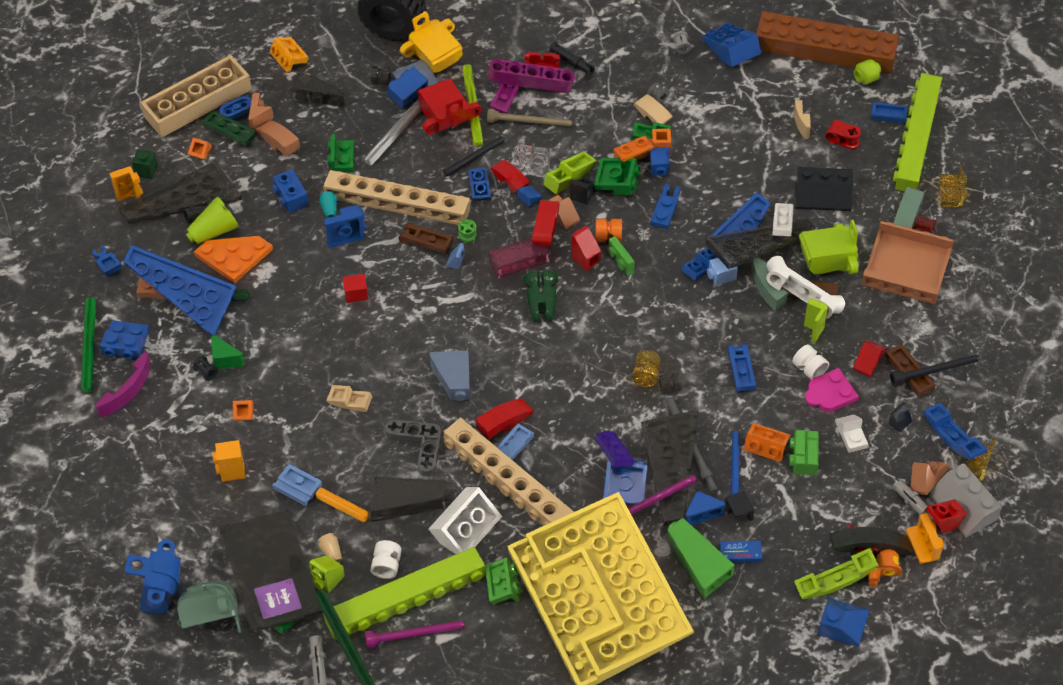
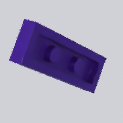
(614, 449)

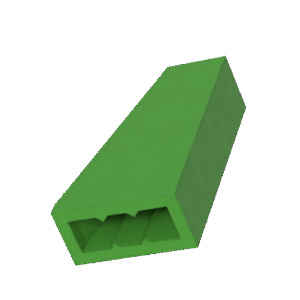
(700, 559)

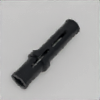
(576, 61)

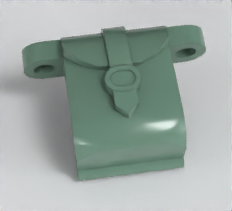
(208, 603)

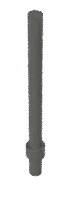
(705, 473)

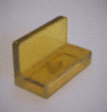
(979, 465)

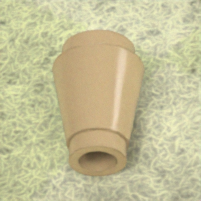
(330, 547)

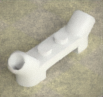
(782, 276)

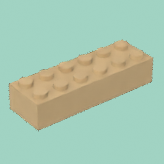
(196, 96)

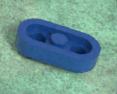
(236, 107)

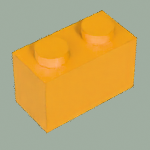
(229, 461)

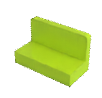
(815, 317)

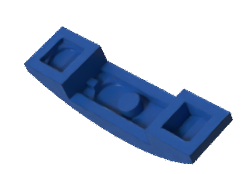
(952, 434)

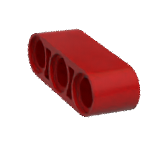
(545, 223)

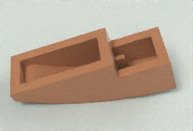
(279, 137)

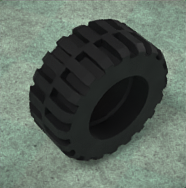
(388, 22)

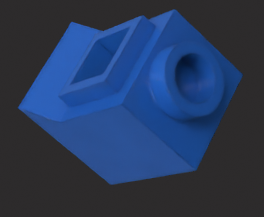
(659, 161)

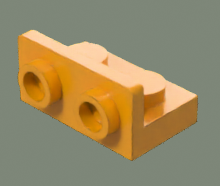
(287, 53)

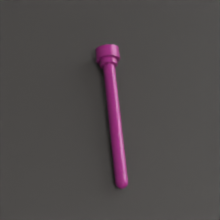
(662, 494)
(374, 638)

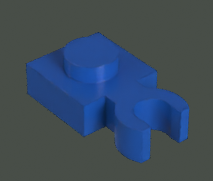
(106, 262)

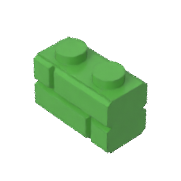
(804, 452)

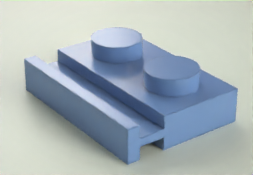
(297, 485)

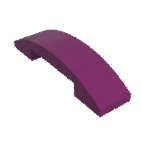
(110, 403)

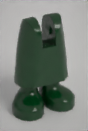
(539, 301)

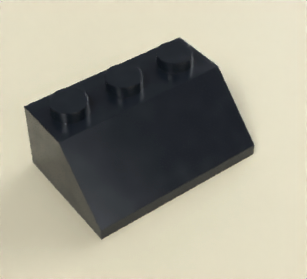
(824, 188)

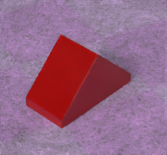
(869, 358)

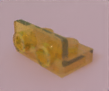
(952, 189)

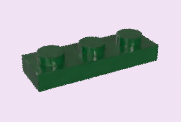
(229, 128)

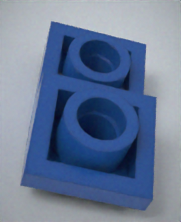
(479, 183)
(698, 267)

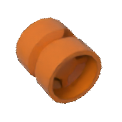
(608, 229)

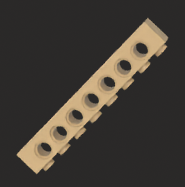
(398, 197)
(504, 467)

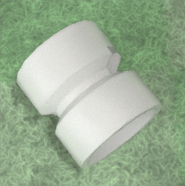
(812, 364)
(386, 559)

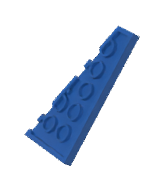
(191, 291)

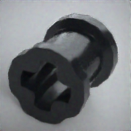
(205, 368)

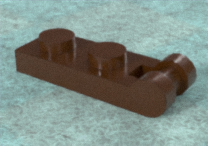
(426, 238)

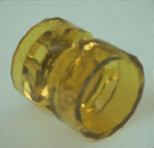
(646, 368)

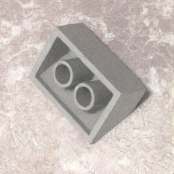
(971, 494)

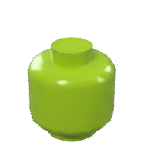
(867, 71)

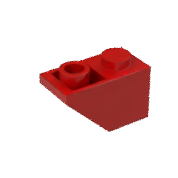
(585, 248)
(947, 515)

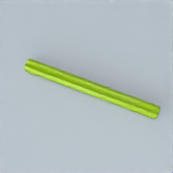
(471, 97)

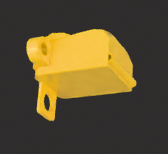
(433, 43)

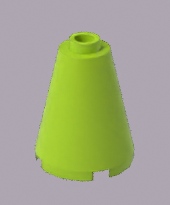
(211, 222)

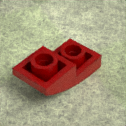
(510, 174)

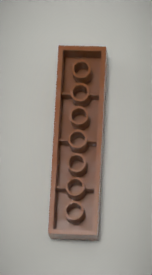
(825, 41)

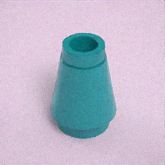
(328, 203)

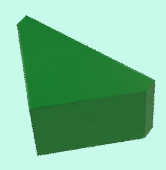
(225, 355)

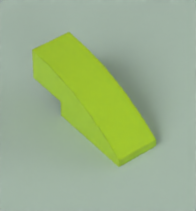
(568, 169)

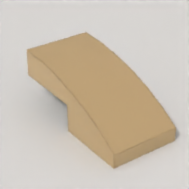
(653, 109)
(801, 120)
(346, 398)

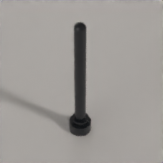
(898, 378)

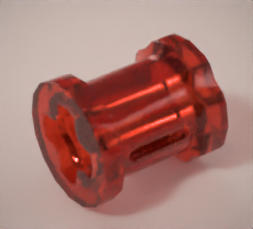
(924, 224)

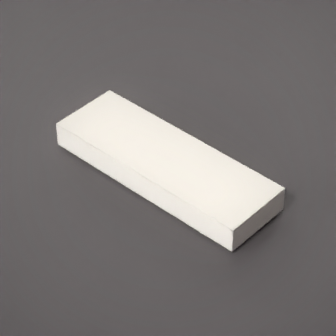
(783, 219)

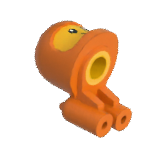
(888, 566)

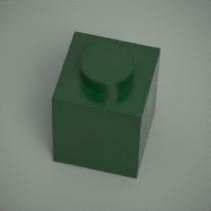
(145, 163)

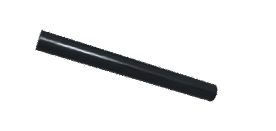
(473, 156)

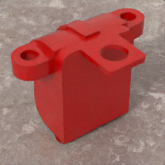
(445, 107)

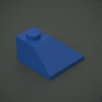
(843, 622)

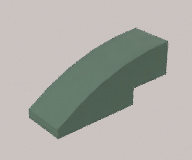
(909, 207)
(772, 296)

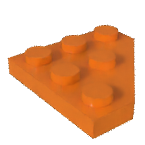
(233, 255)

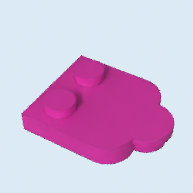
(830, 391)

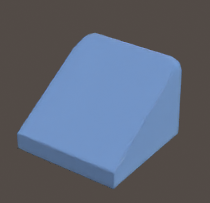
(456, 257)

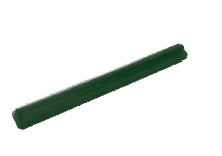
(343, 638)

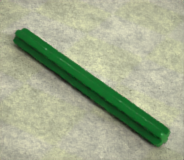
(88, 345)

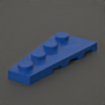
(746, 217)

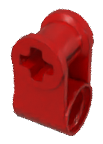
(842, 133)

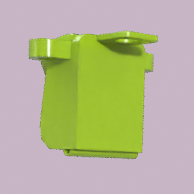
(831, 249)

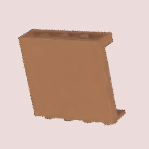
(908, 262)

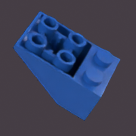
(732, 43)

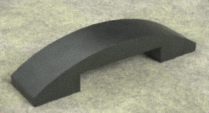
(870, 537)

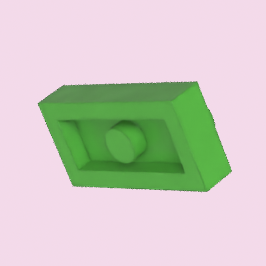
(622, 257)

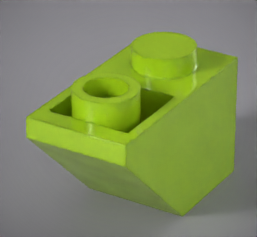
(326, 573)

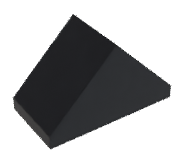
(581, 190)

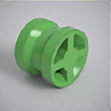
(467, 231)

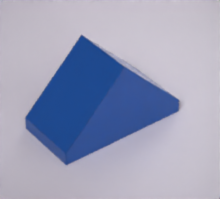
(704, 508)

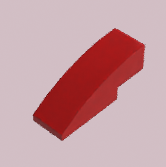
(503, 417)

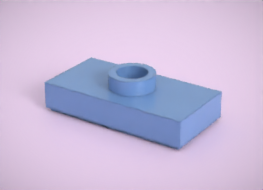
(515, 441)

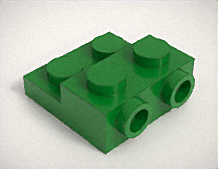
(617, 175)

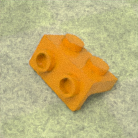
(125, 184)
(925, 540)

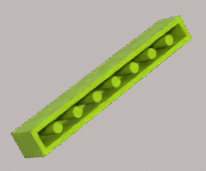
(918, 132)
(410, 591)

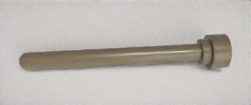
(494, 116)

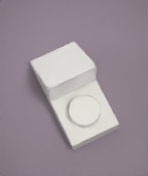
(852, 433)

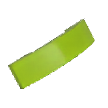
(837, 577)

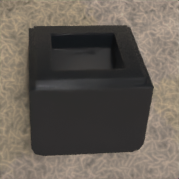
(900, 417)

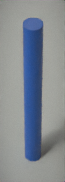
(735, 462)

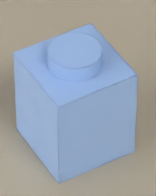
(720, 273)

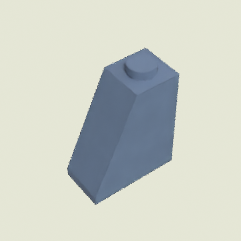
(452, 372)

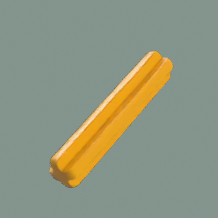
(342, 504)

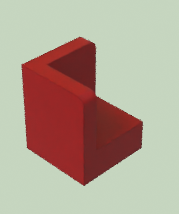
(355, 288)

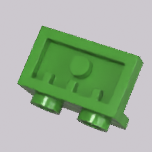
(502, 581)

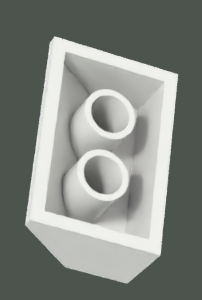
(465, 521)

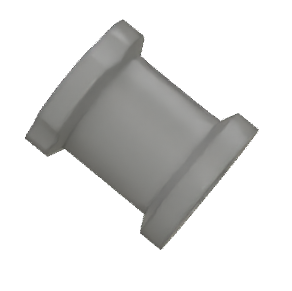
(680, 42)

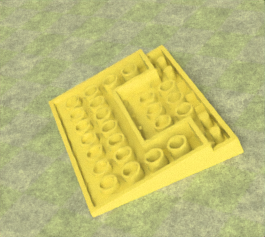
(599, 590)

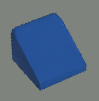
(528, 195)

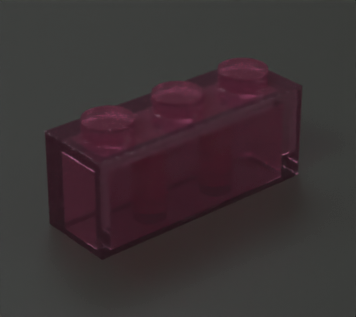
(517, 257)

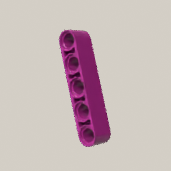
(531, 75)

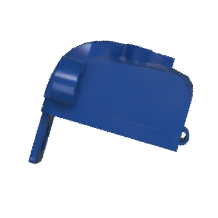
(160, 575)

